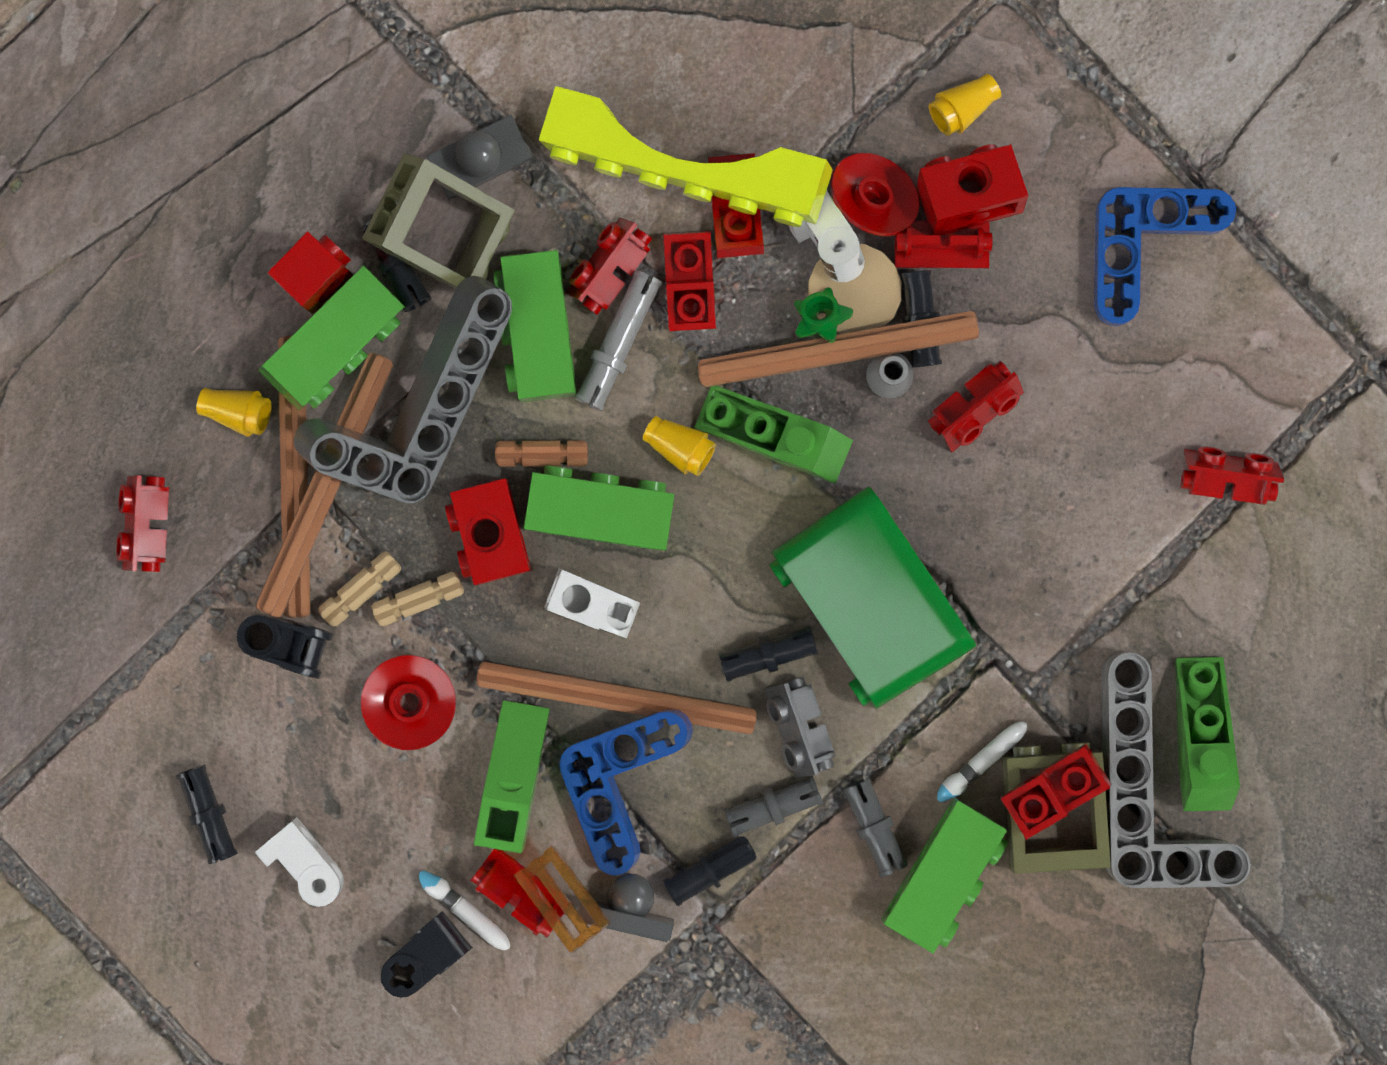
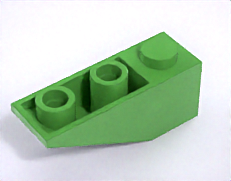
(774, 433)
(1205, 736)
(512, 777)

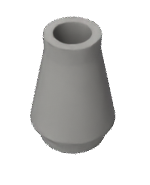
(884, 386)

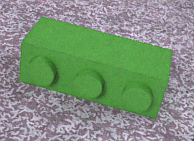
(537, 327)
(333, 340)
(599, 509)
(945, 876)

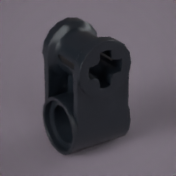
(287, 644)
(429, 952)

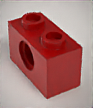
(954, 209)
(312, 271)
(495, 503)

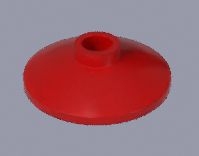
(874, 194)
(384, 709)

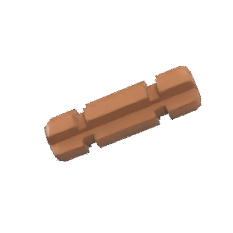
(541, 453)

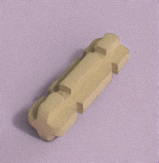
(359, 589)
(417, 599)

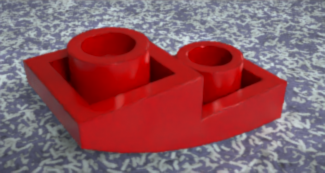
(735, 231)
(689, 280)
(1056, 791)

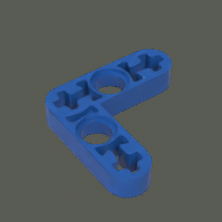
(1143, 221)
(605, 767)

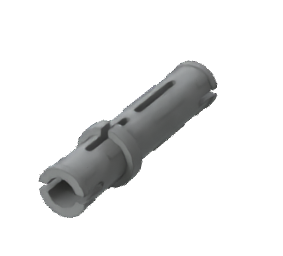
(618, 340)

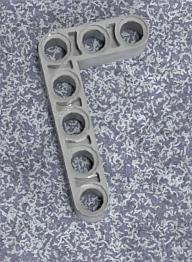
(1139, 791)

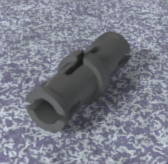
(773, 806)
(875, 827)

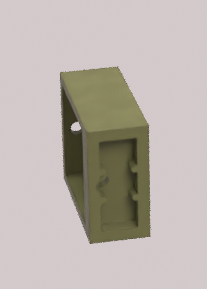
(401, 204)
(1054, 858)

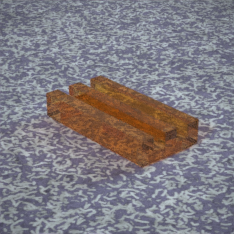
(537, 867)

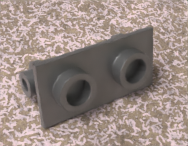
(804, 749)

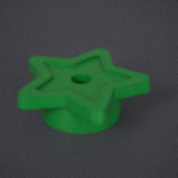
(819, 303)

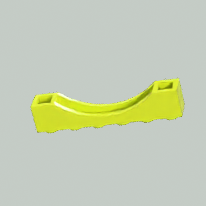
(776, 182)

